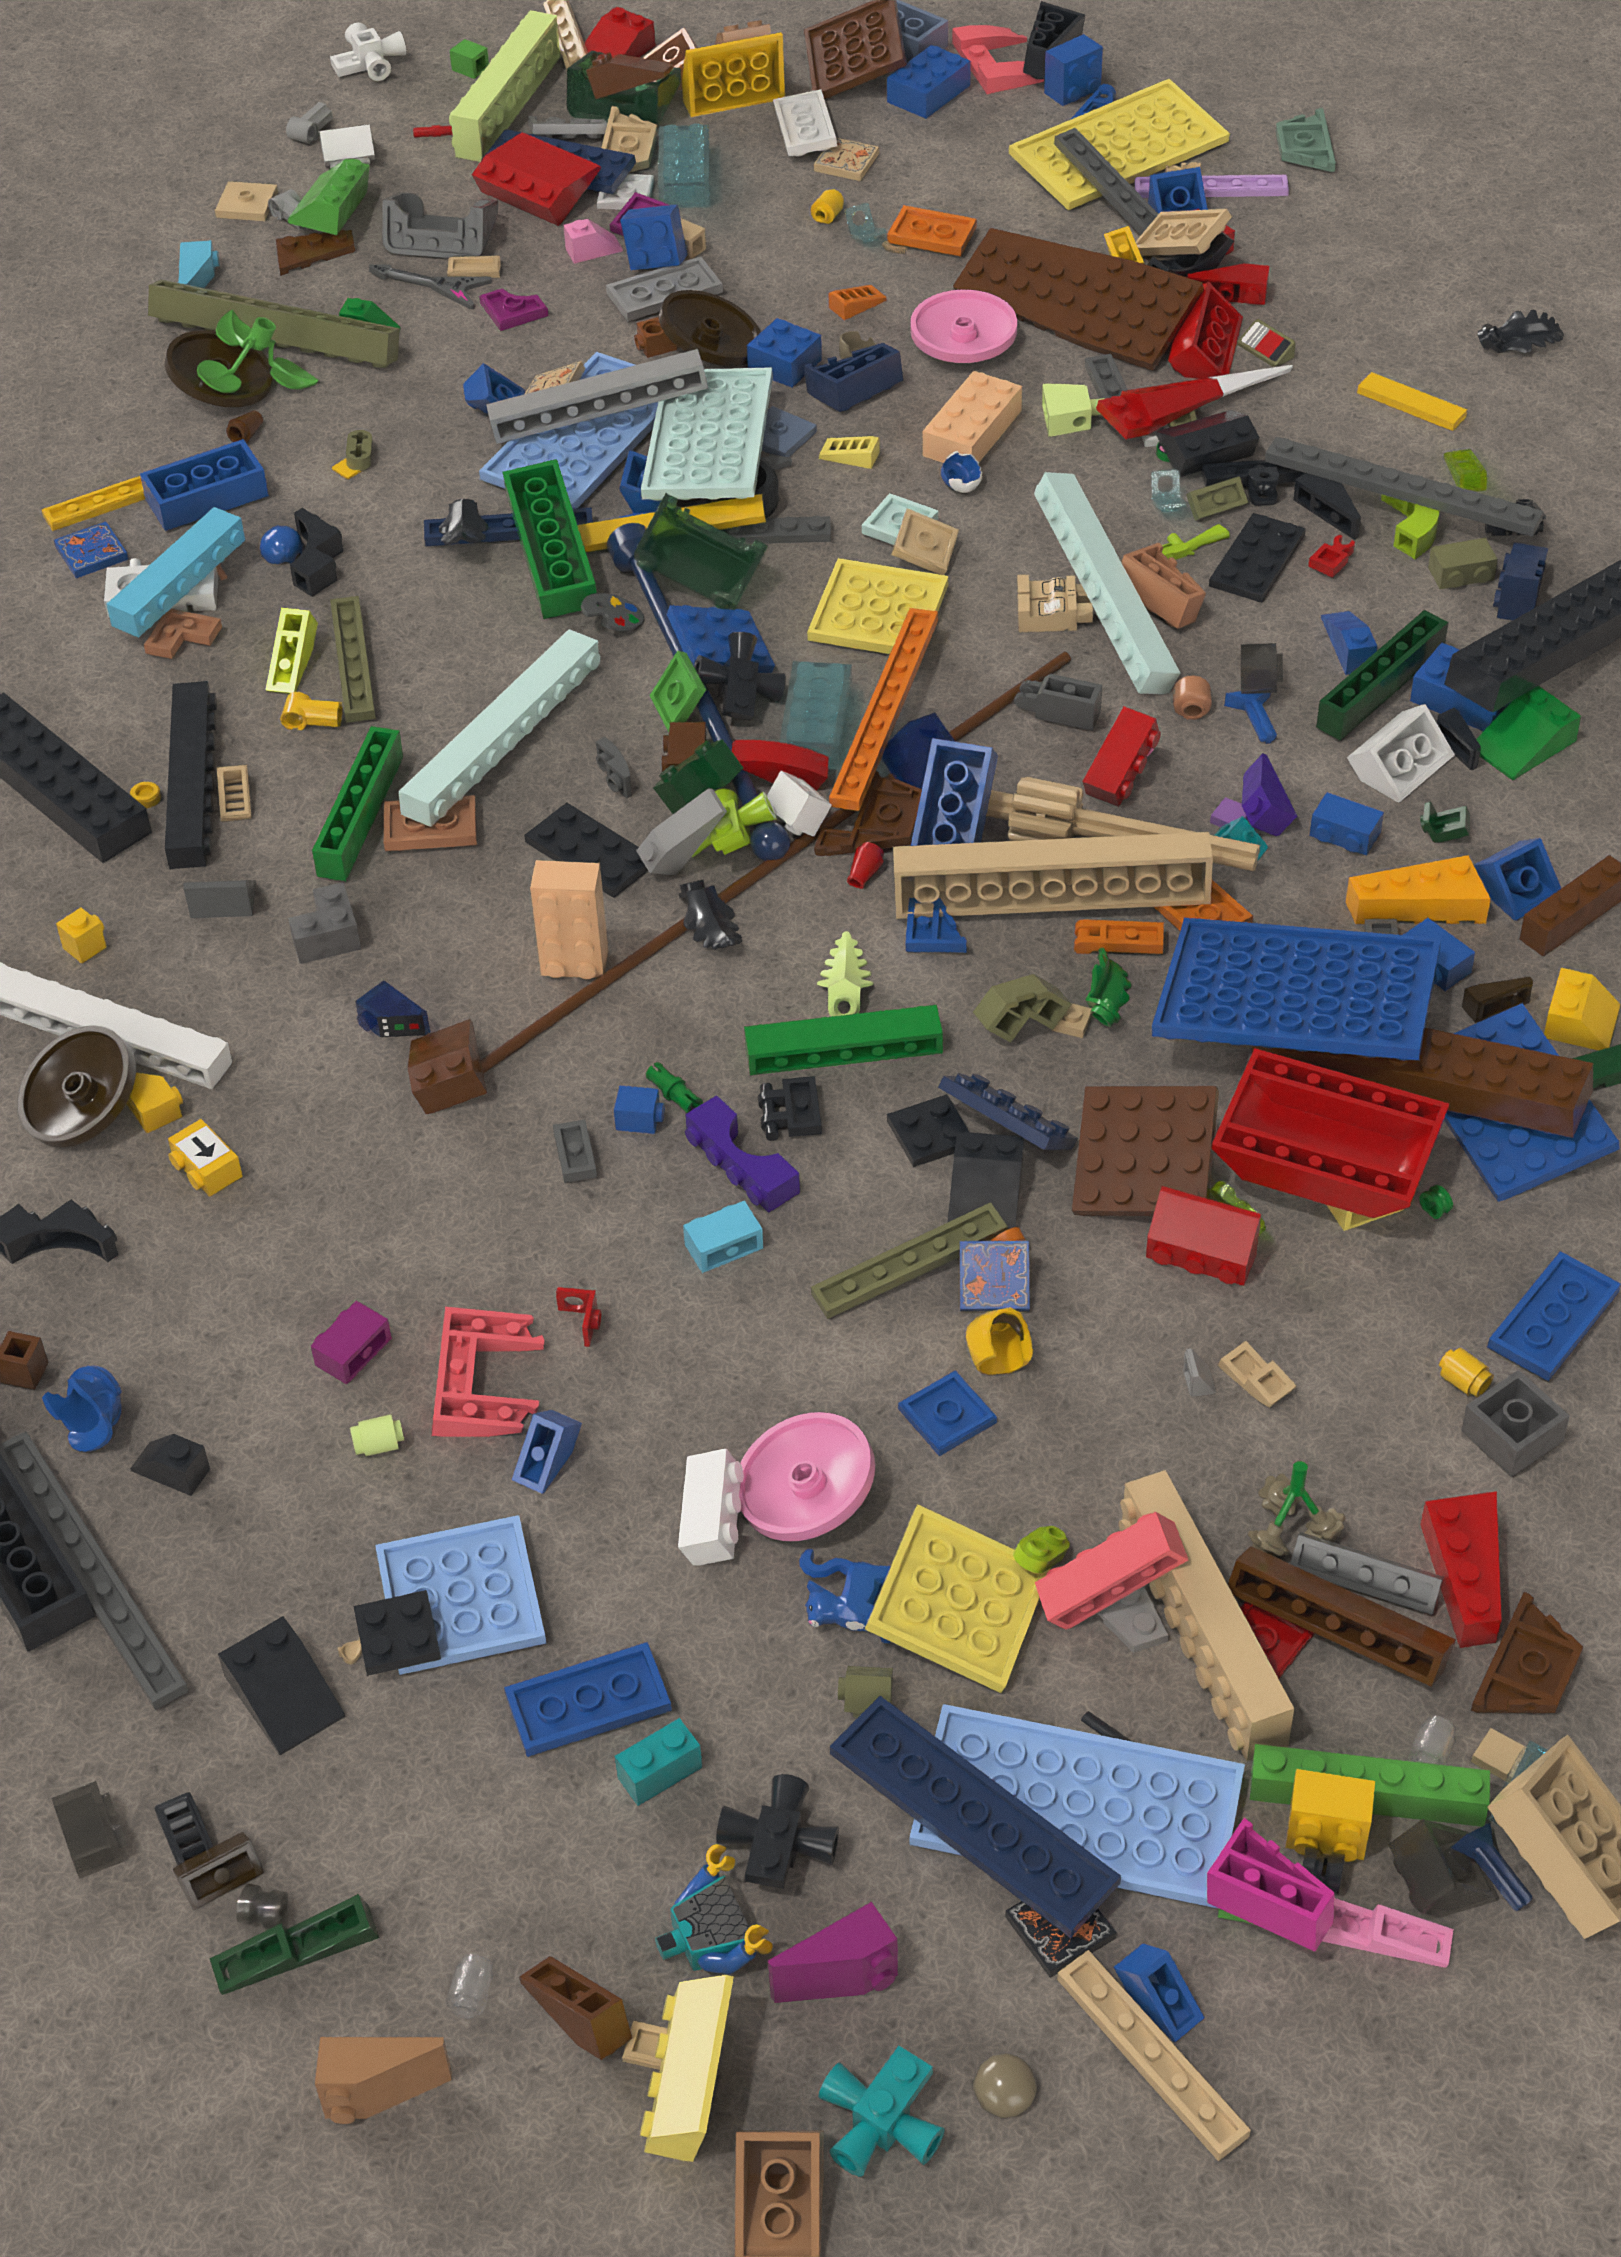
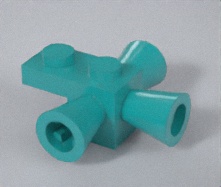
(882, 2111)

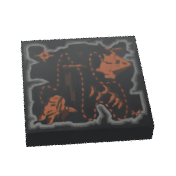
(1052, 1946)

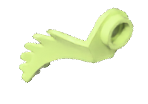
(845, 976)

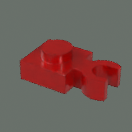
(1332, 558)

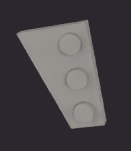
(554, 125)
(1135, 1621)

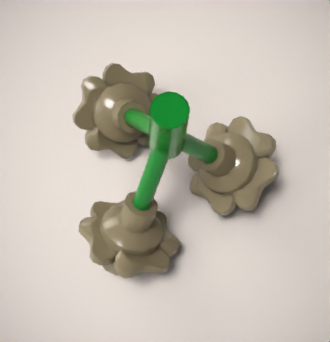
(1281, 1498)

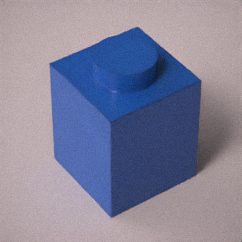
(638, 1109)

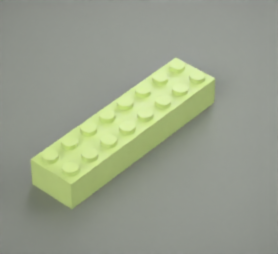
(505, 85)

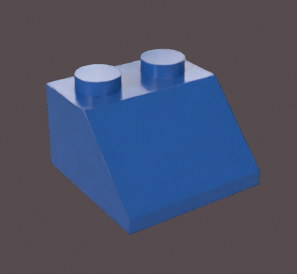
(1519, 877)

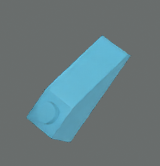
(197, 263)

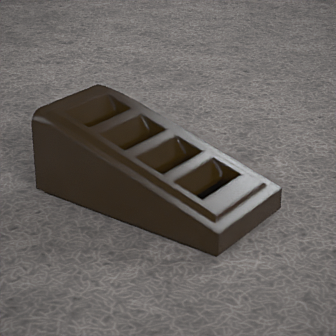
(1492, 998)

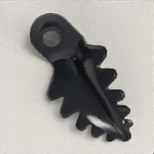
(1520, 333)
(463, 523)
(709, 916)

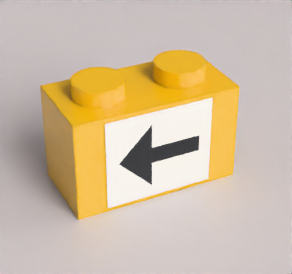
(204, 1158)

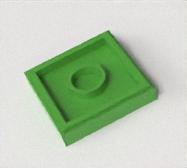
(677, 690)

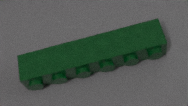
(1380, 675)

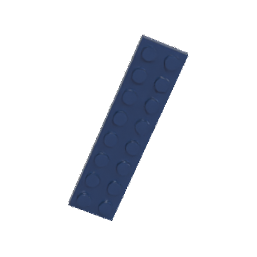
(976, 1816)

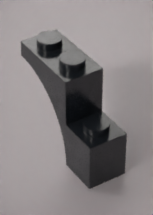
(1193, 263)
(315, 566)
(65, 1227)

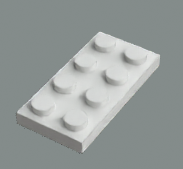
(805, 123)

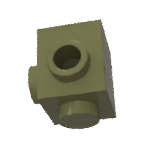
(863, 1687)

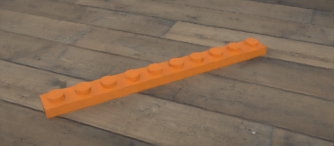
(883, 710)

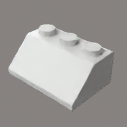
(1402, 754)

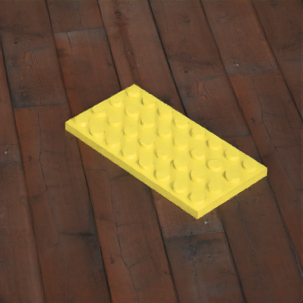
(1132, 134)

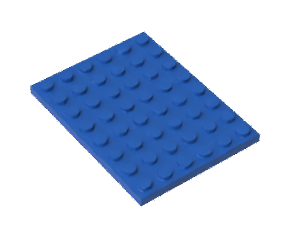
(1298, 988)

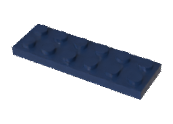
(613, 164)

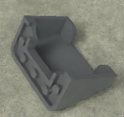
(413, 233)

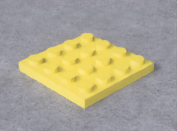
(869, 603)
(956, 1599)

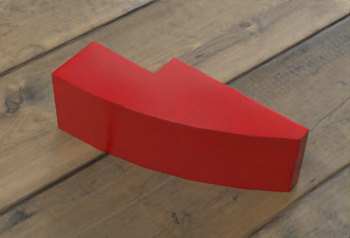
(770, 757)

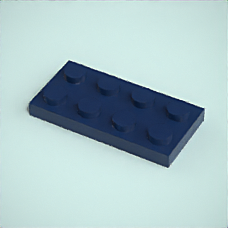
(1004, 1110)

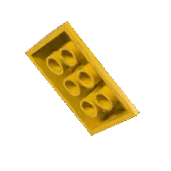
(733, 74)

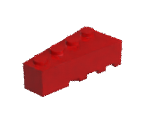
(1466, 1553)

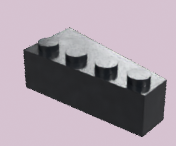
(1052, 28)

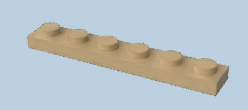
(1154, 2055)

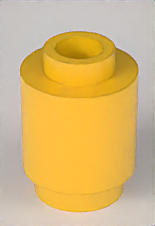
(827, 206)
(1465, 1372)

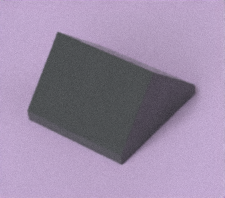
(220, 898)

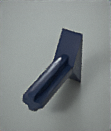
(1480, 1847)

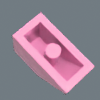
(589, 241)

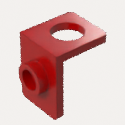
(592, 1316)

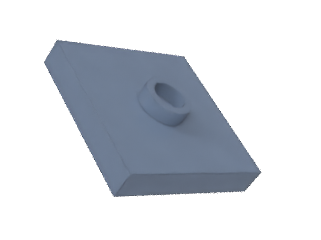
(785, 432)

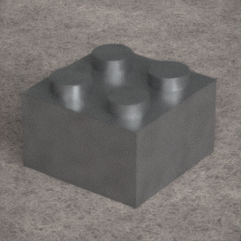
(1515, 1423)

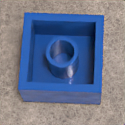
(1073, 70)
(654, 237)
(785, 350)

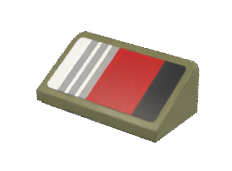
(1267, 344)

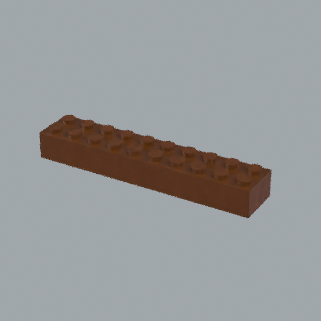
(1477, 1079)

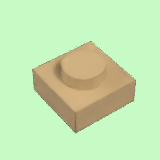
(1074, 1021)

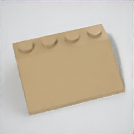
(1568, 1834)

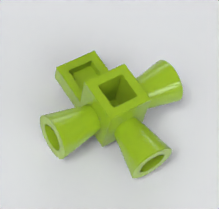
(733, 829)

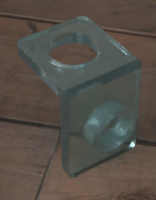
(867, 231)
(1170, 500)

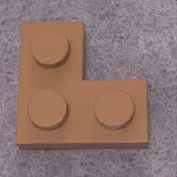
(178, 627)

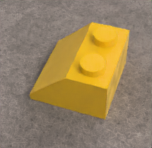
(1581, 1011)

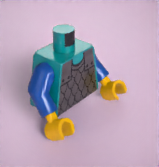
(711, 1923)

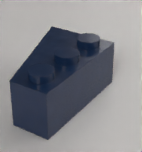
(854, 378)
(1520, 581)

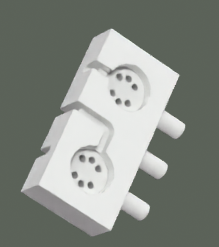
(201, 597)

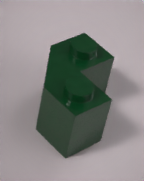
(708, 768)

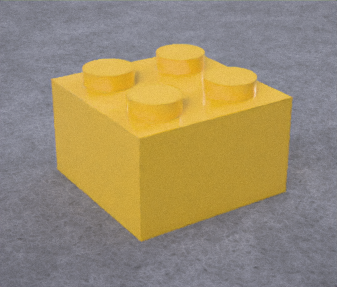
(1330, 1814)

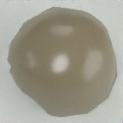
(852, 341)
(1005, 2085)

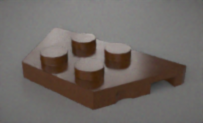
(1529, 1665)

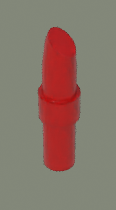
(434, 131)

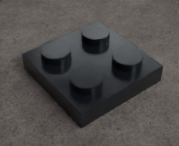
(927, 1129)
(397, 1632)

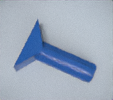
(1253, 706)

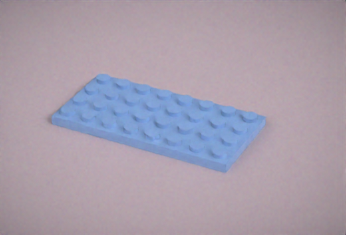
(584, 450)
(1131, 1804)

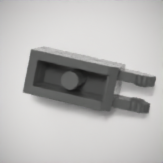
(1062, 700)

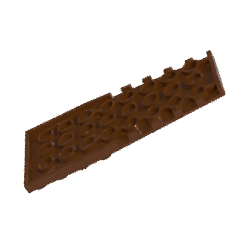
(1084, 294)

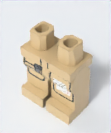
(1052, 604)

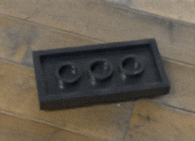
(1257, 557)
(576, 837)

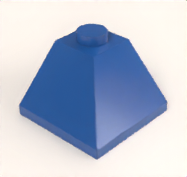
(487, 387)

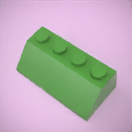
(333, 197)

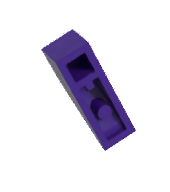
(1265, 798)

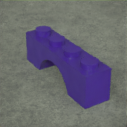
(765, 1179)

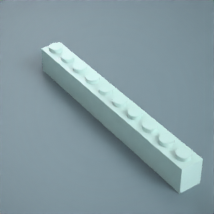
(1107, 584)
(498, 728)

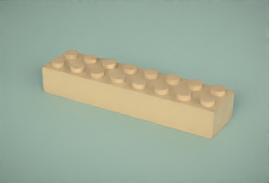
(1213, 1627)

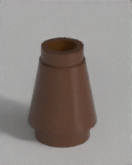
(244, 426)

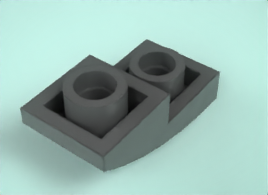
(613, 762)

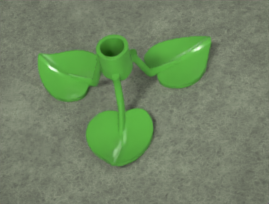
(235, 333)

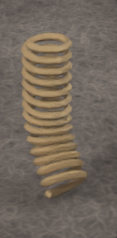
(888, 246)

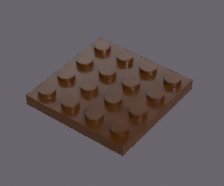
(855, 47)
(1143, 1141)

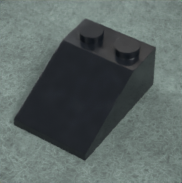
(984, 1172)
(280, 1685)

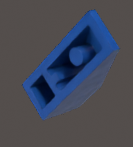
(1350, 639)

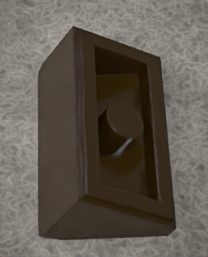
(218, 1870)

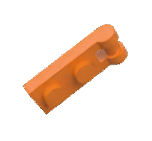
(1119, 936)

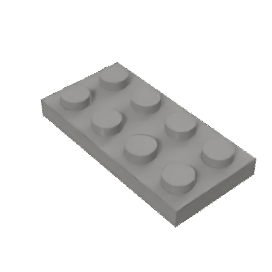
(646, 292)

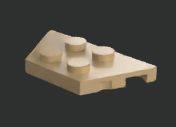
(630, 136)

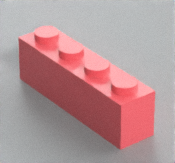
(1111, 1570)

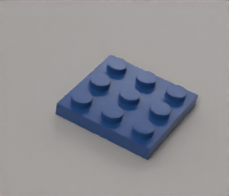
(707, 631)

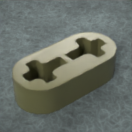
(359, 455)

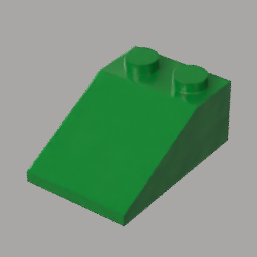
(1528, 733)

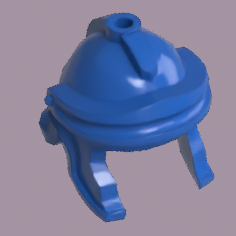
(89, 1407)

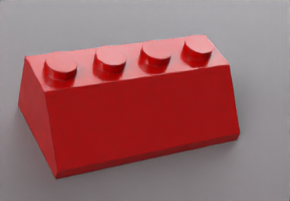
(1207, 337)

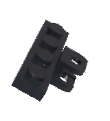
(1256, 476)

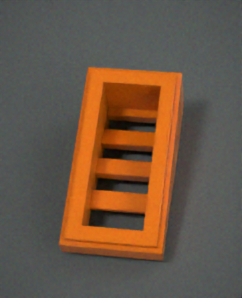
(850, 302)

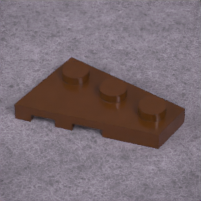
(306, 249)

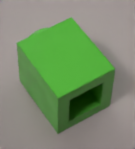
(469, 58)

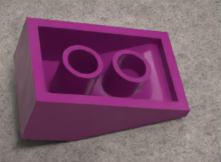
(837, 1961)

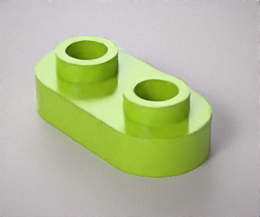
(1041, 1549)

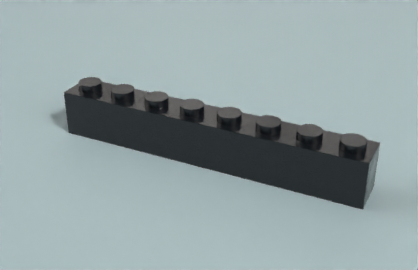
(190, 775)

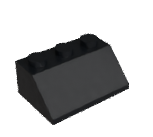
(1209, 441)

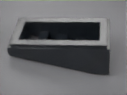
(1459, 737)
(176, 1815)

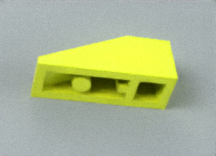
(291, 650)

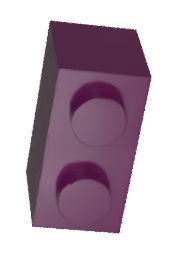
(351, 1342)

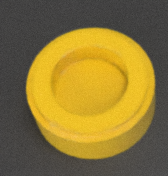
(146, 793)

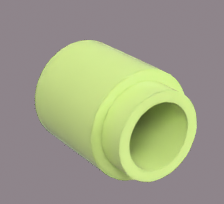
(376, 1435)

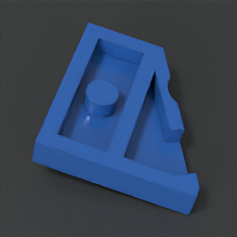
(934, 932)

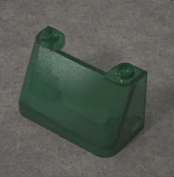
(645, 101)
(698, 555)

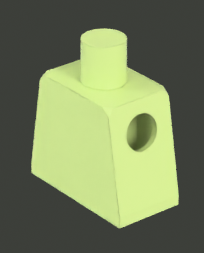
(1067, 408)

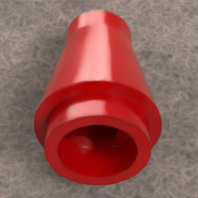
(866, 862)

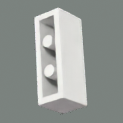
(710, 1507)

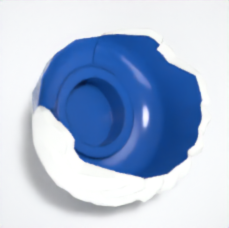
(961, 472)

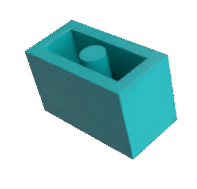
(658, 1761)

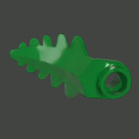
(1107, 990)

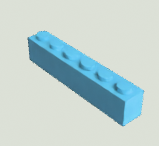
(175, 572)

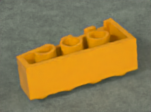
(1432, 890)

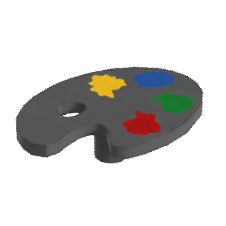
(617, 612)

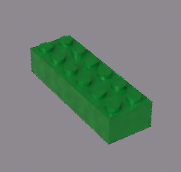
(549, 537)

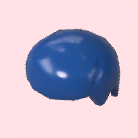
(281, 545)

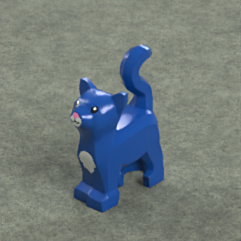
(858, 1596)

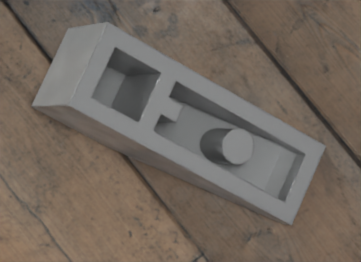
(680, 835)

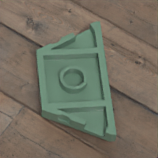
(1306, 141)

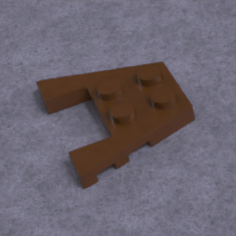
(884, 819)

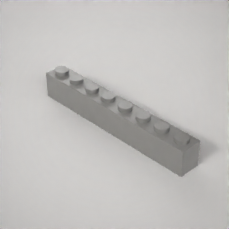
(597, 396)

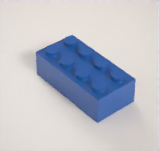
(196, 484)
(954, 793)

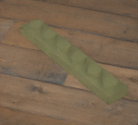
(352, 659)
(905, 1261)

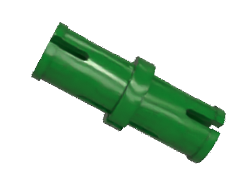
(673, 1087)

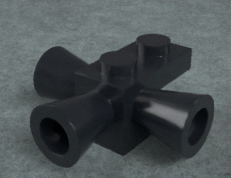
(740, 677)
(777, 1834)

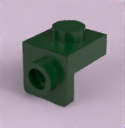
(1445, 824)

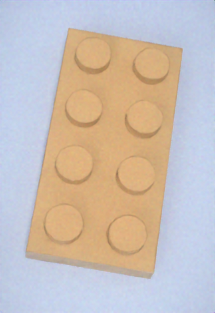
(1182, 232)

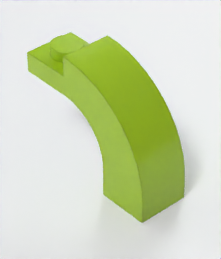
(1417, 531)

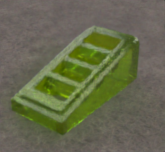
(1468, 474)

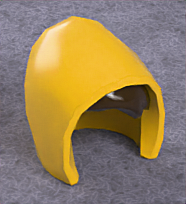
(999, 1342)

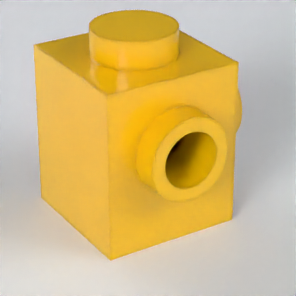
(81, 934)

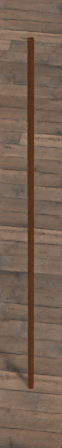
(736, 888)

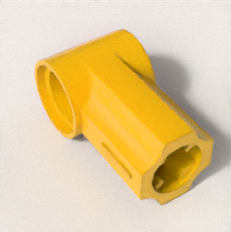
(302, 711)

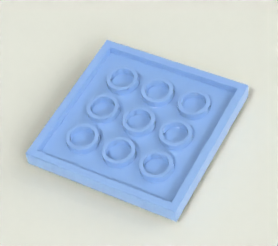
(475, 1588)

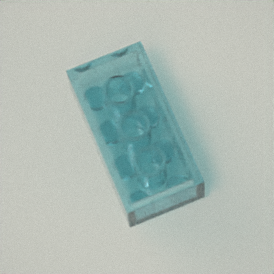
(684, 165)
(818, 708)

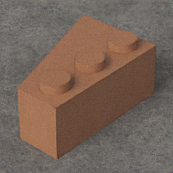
(1163, 586)

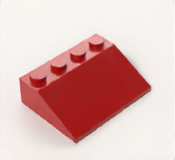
(535, 177)

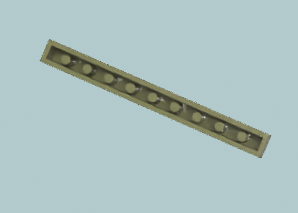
(294, 325)

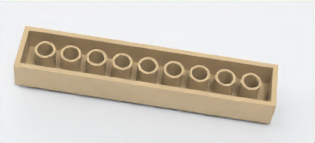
(1054, 874)

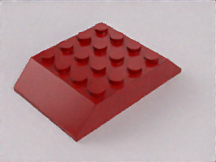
(1328, 1135)

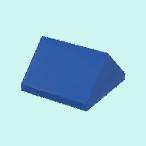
(1177, 191)
(632, 482)

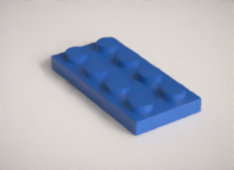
(1554, 1316)
(587, 1699)

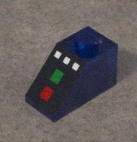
(391, 1013)

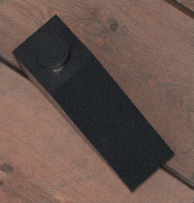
(1329, 502)

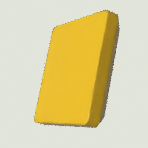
(342, 469)

